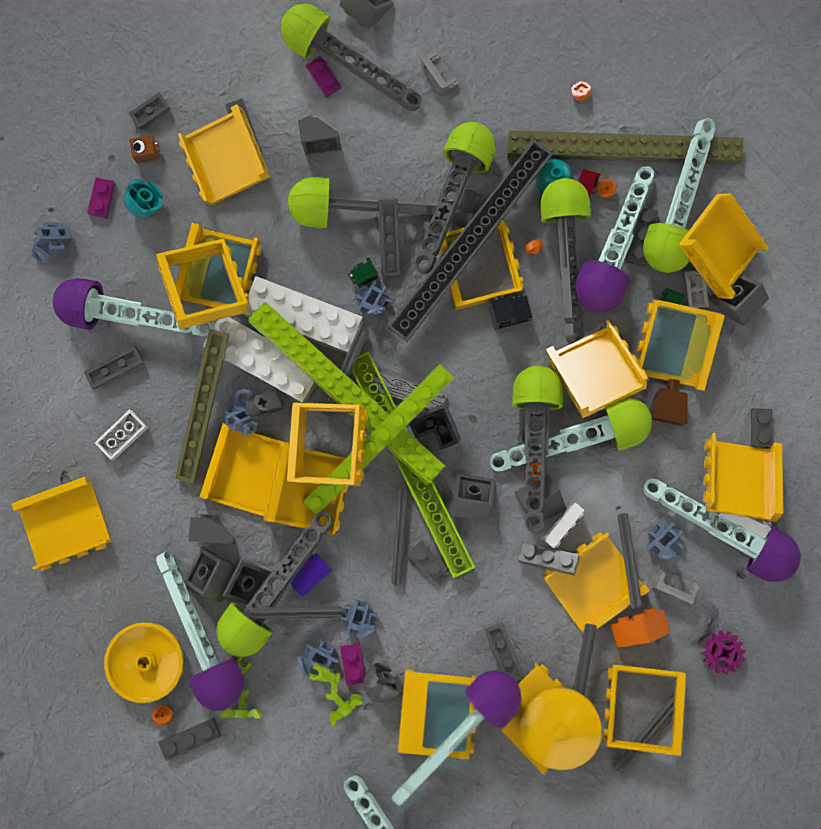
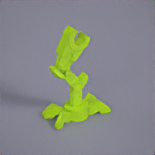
(344, 707)
(241, 712)

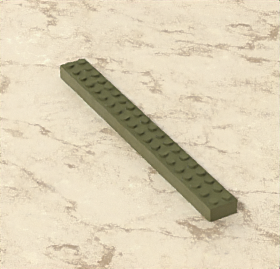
(624, 146)

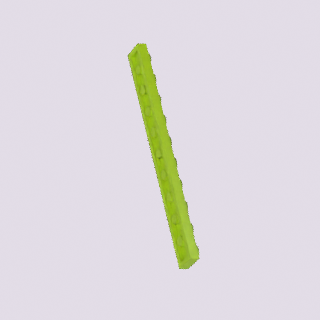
(383, 434)

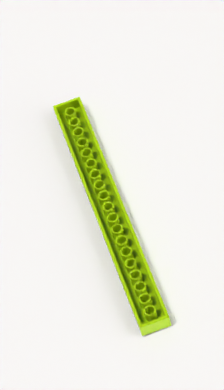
(341, 388)
(425, 495)

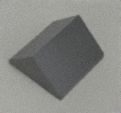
(553, 499)
(245, 581)

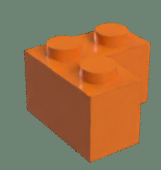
(641, 628)

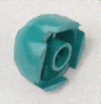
(552, 171)
(142, 198)

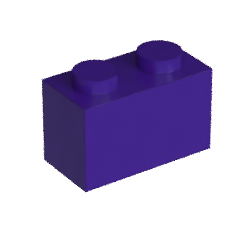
(310, 574)

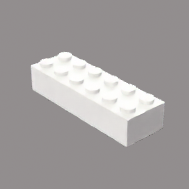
(309, 316)
(263, 360)

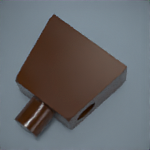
(670, 404)

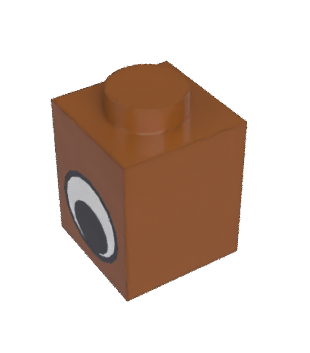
(144, 149)

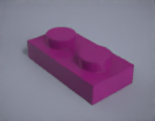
(323, 76)
(101, 198)
(352, 663)

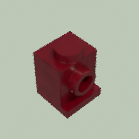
(589, 180)

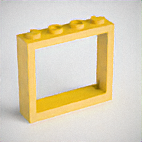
(193, 253)
(513, 266)
(297, 443)
(678, 711)

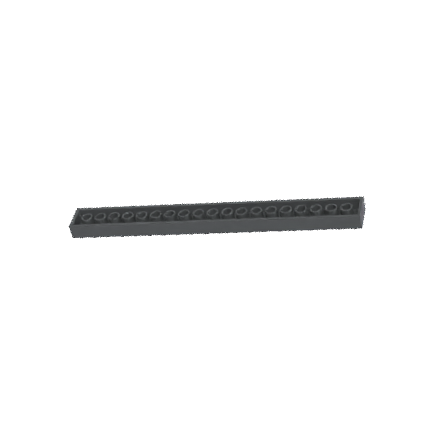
(470, 241)

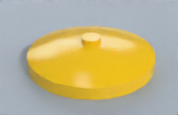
(144, 662)
(560, 728)

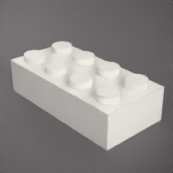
(121, 435)
(564, 523)
(756, 526)

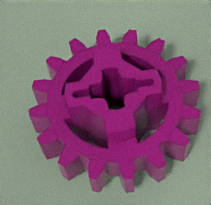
(731, 648)

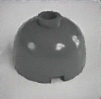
(381, 684)

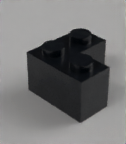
(509, 311)
(436, 421)

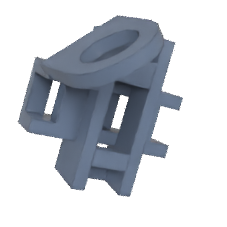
(44, 242)
(375, 301)
(239, 418)
(661, 537)
(361, 617)
(318, 654)

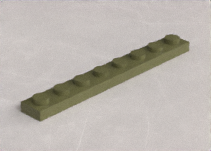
(202, 406)

